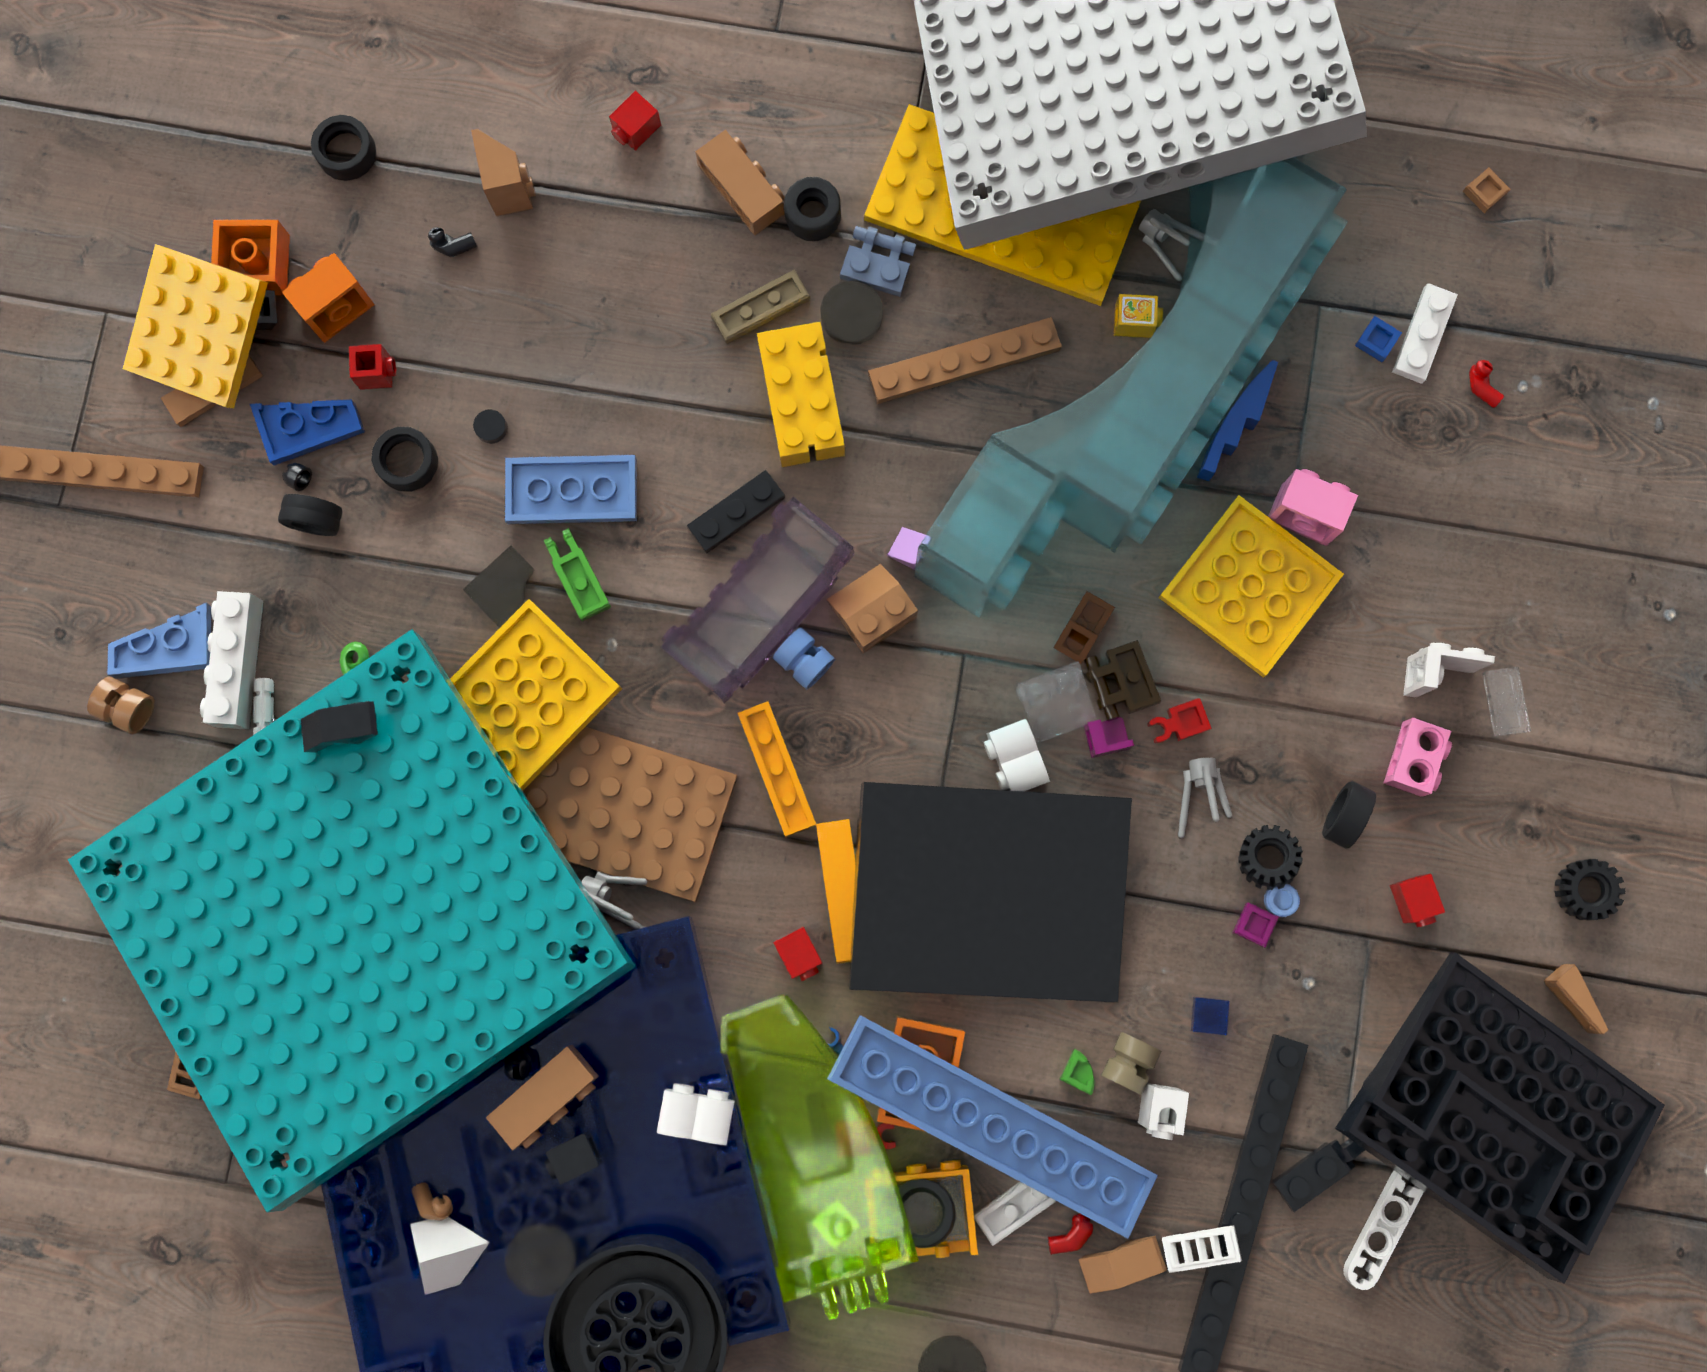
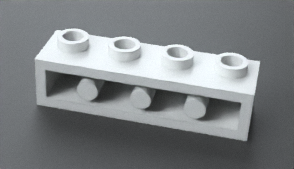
(232, 660)

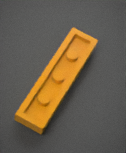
(776, 769)

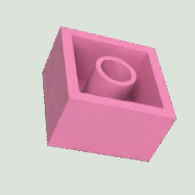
(1313, 506)

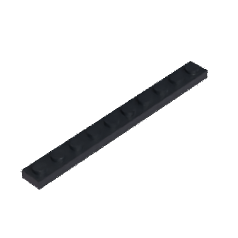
(1244, 1203)

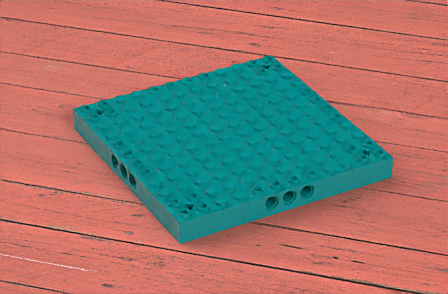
(348, 923)

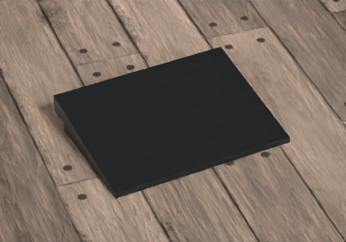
(989, 892)
(1503, 1119)

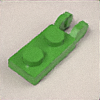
(578, 578)

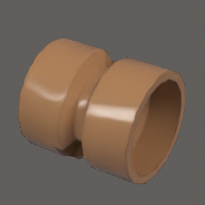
(123, 706)

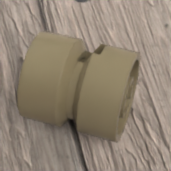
(1131, 1063)

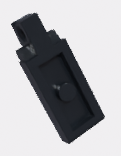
(1316, 1172)

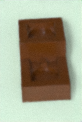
(1084, 627)

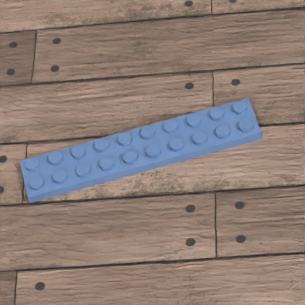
(992, 1126)

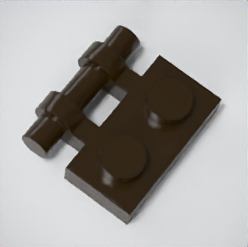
(1132, 678)

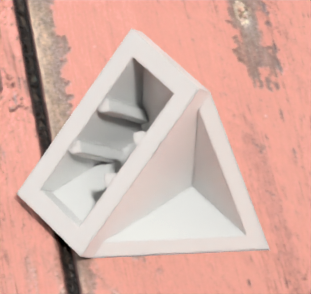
(445, 1252)

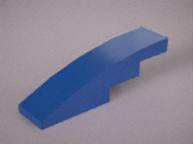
(1244, 414)

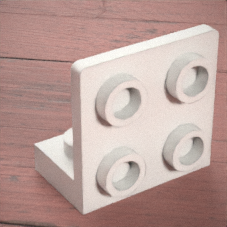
(1427, 666)

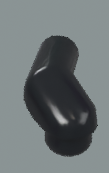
(448, 245)

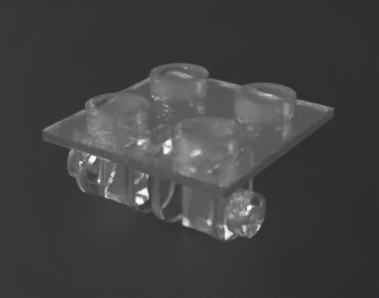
(1056, 702)

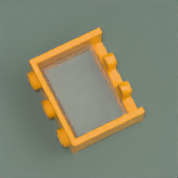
(925, 1210)

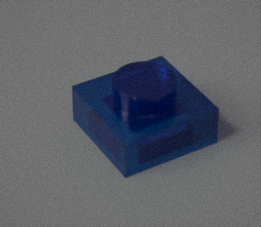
(1210, 1016)

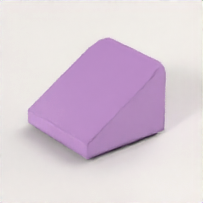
(906, 547)

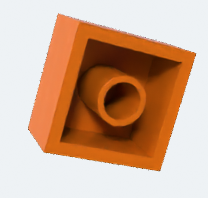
(253, 249)
(328, 297)

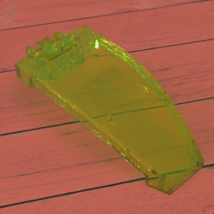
(815, 1160)

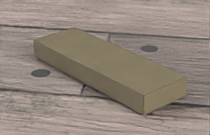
(760, 306)

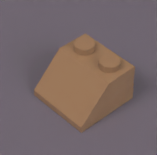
(502, 175)
(873, 607)

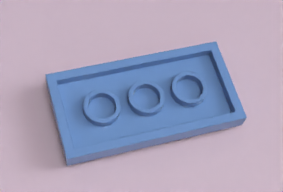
(570, 489)

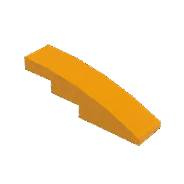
(839, 879)

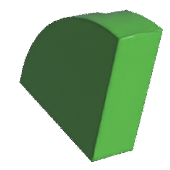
(1079, 1073)

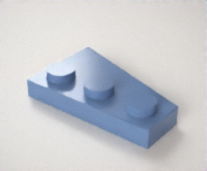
(164, 649)

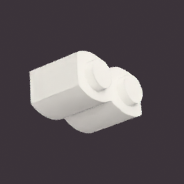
(1016, 757)
(696, 1115)

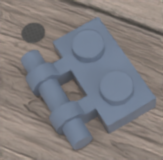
(874, 269)

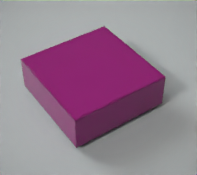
(1255, 925)

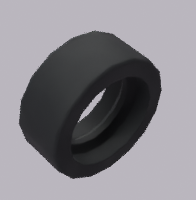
(330, 129)
(387, 442)
(1349, 814)
(948, 1210)

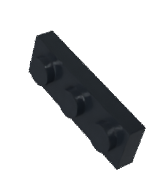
(736, 511)

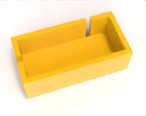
(801, 393)

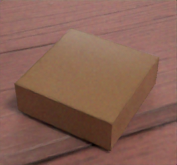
(1486, 190)

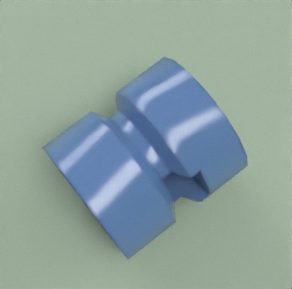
(803, 658)

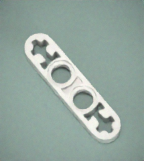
(1379, 1223)

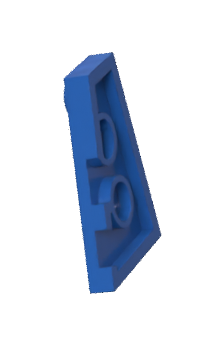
(299, 429)

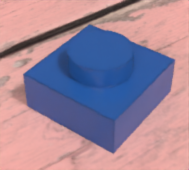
(1378, 339)

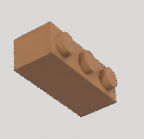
(741, 181)
(543, 1098)

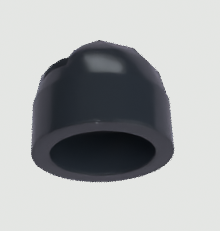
(297, 476)
(515, 1058)

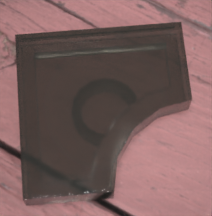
(501, 586)

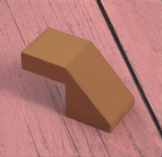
(1123, 1265)

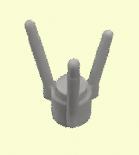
(1159, 227)
(1205, 775)
(601, 894)

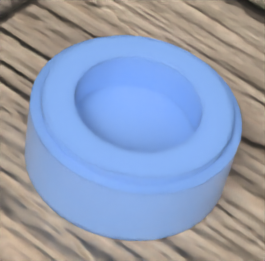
(1282, 901)

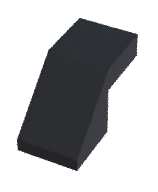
(339, 724)

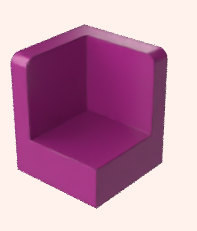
(1107, 737)

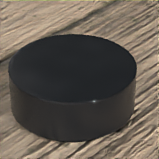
(490, 426)

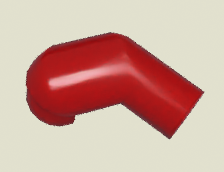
(1481, 385)
(1076, 1237)

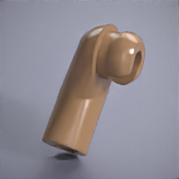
(431, 1207)

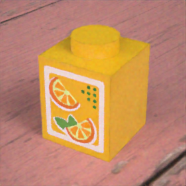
(1137, 315)

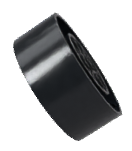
(652, 1271)

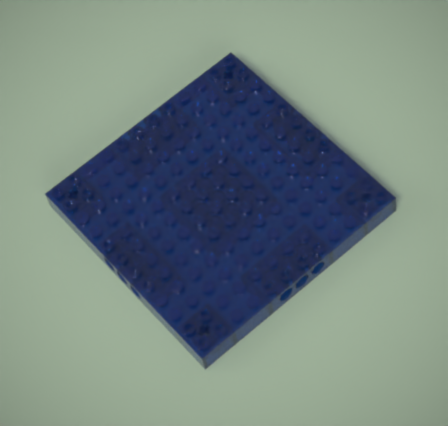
(640, 1039)

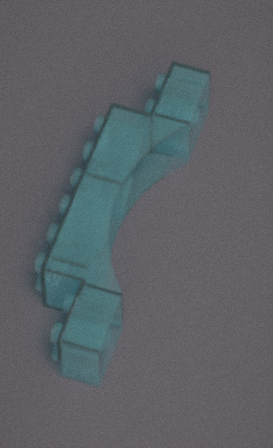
(1112, 447)

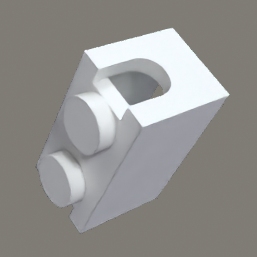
(1163, 1110)

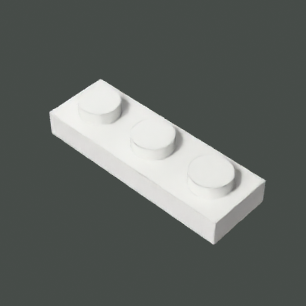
(1424, 333)

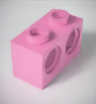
(1410, 753)

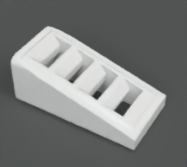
(1171, 1253)

